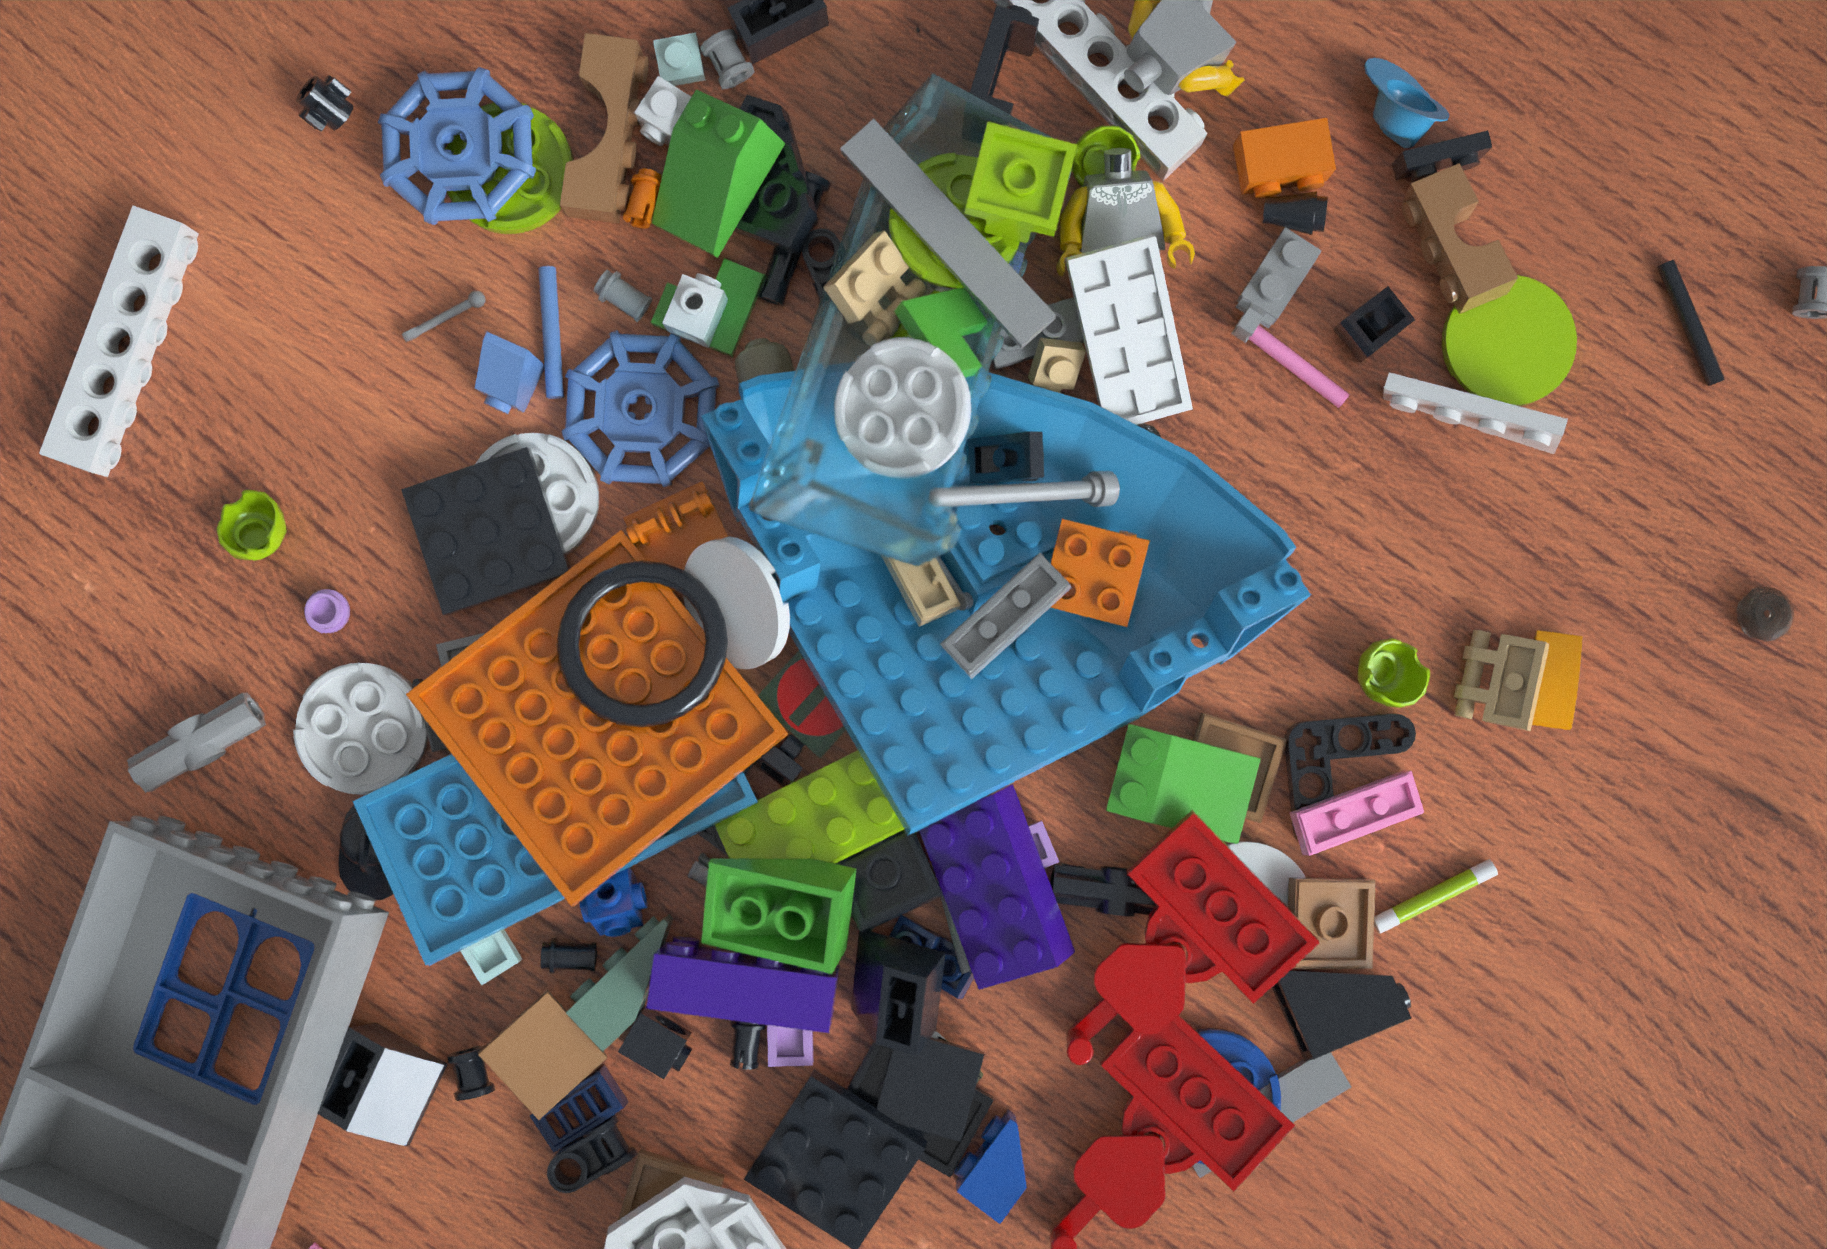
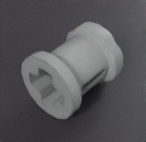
(727, 58)
(1808, 306)

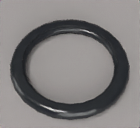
(670, 708)

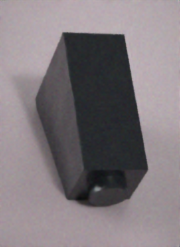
(1339, 1008)

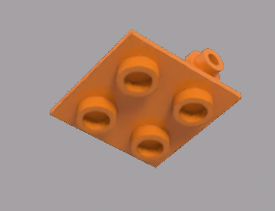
(675, 526)
(1101, 570)

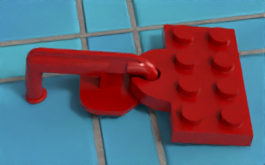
(1212, 909)
(1197, 1107)

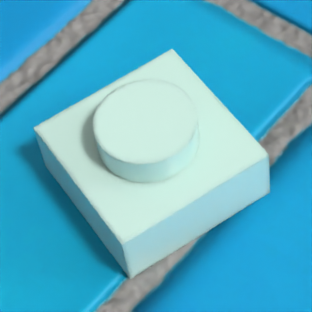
(679, 59)
(491, 956)

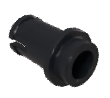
(568, 956)
(745, 1044)

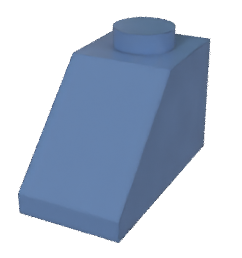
(507, 374)

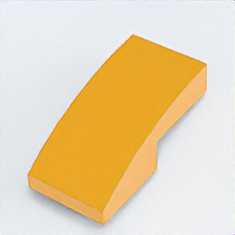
(1559, 681)

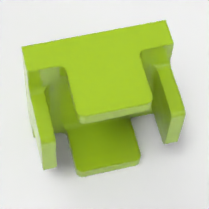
(1019, 182)

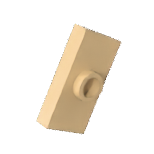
(923, 589)

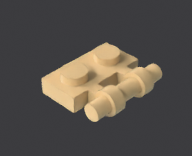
(863, 282)
(1513, 684)

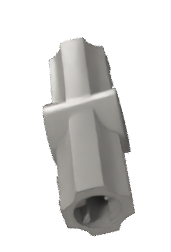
(196, 742)

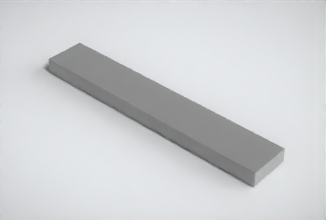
(948, 233)

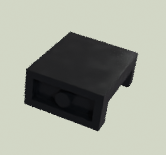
(1010, 30)

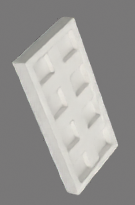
(1129, 330)

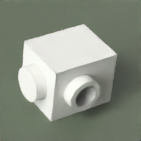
(661, 111)
(696, 309)

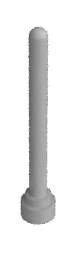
(1096, 489)

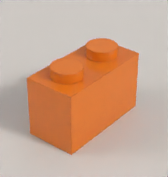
(1284, 157)

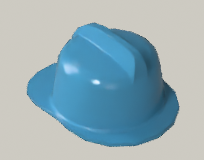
(1402, 104)

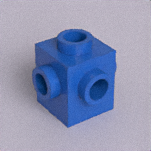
(615, 905)

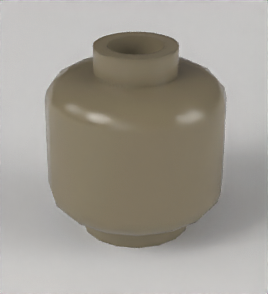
(762, 358)

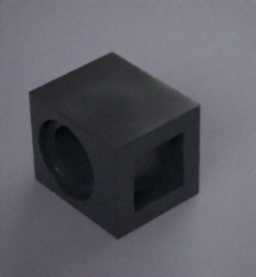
(656, 1043)

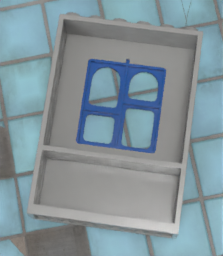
(136, 1139)

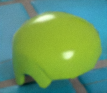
(1091, 148)
(251, 526)
(1392, 673)

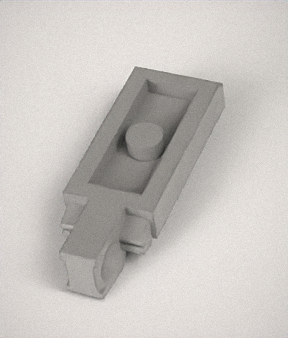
(1274, 283)

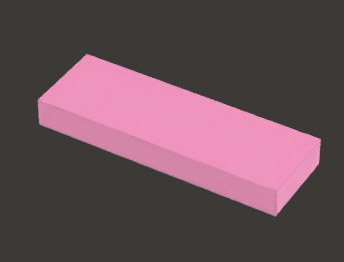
(1356, 812)

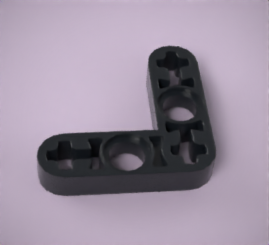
(1330, 748)

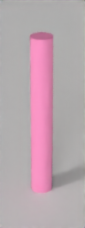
(1299, 366)

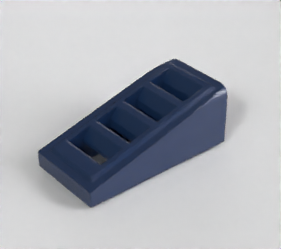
(611, 1095)

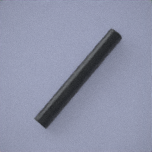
(1691, 322)

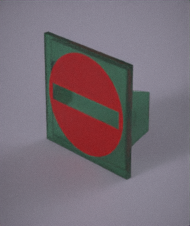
(802, 706)

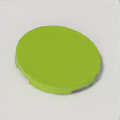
(954, 178)
(538, 196)
(1512, 345)

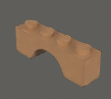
(596, 183)

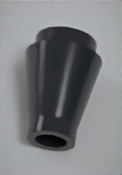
(1297, 212)

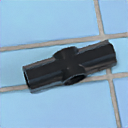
(1105, 889)

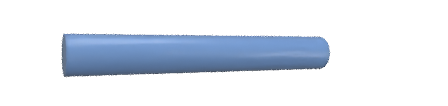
(551, 332)

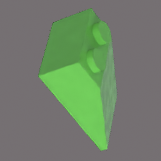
(712, 171)
(1170, 775)
(780, 909)

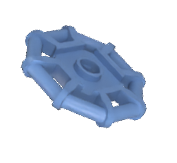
(474, 164)
(624, 388)

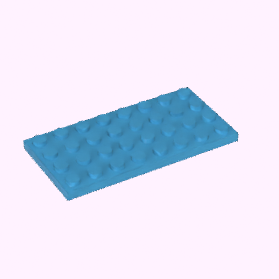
(462, 866)

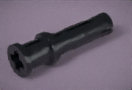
(782, 262)

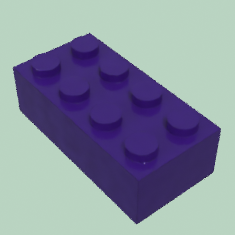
(997, 890)
(740, 987)

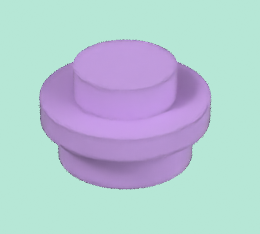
(327, 611)

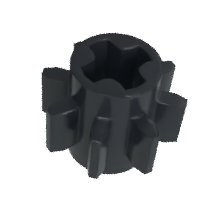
(324, 103)

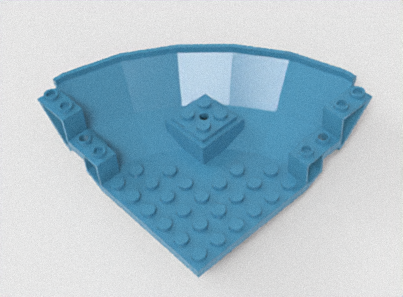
(1068, 679)

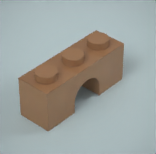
(1467, 272)

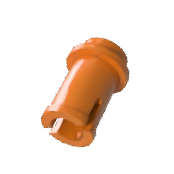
(643, 198)

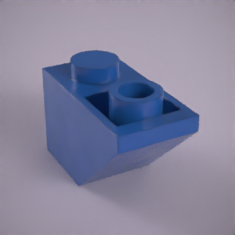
(995, 1173)

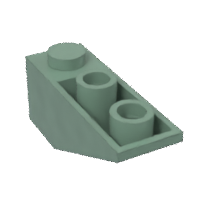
(620, 995)

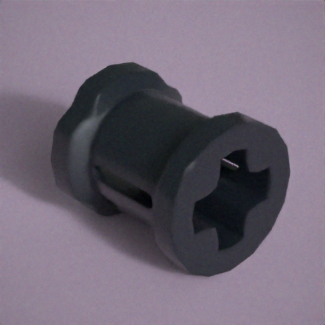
(470, 1074)

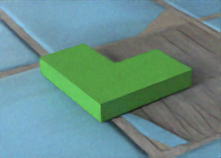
(741, 289)
(942, 322)

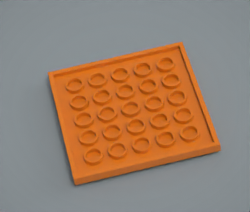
(560, 776)

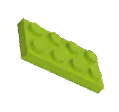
(815, 817)

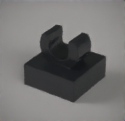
(781, 763)

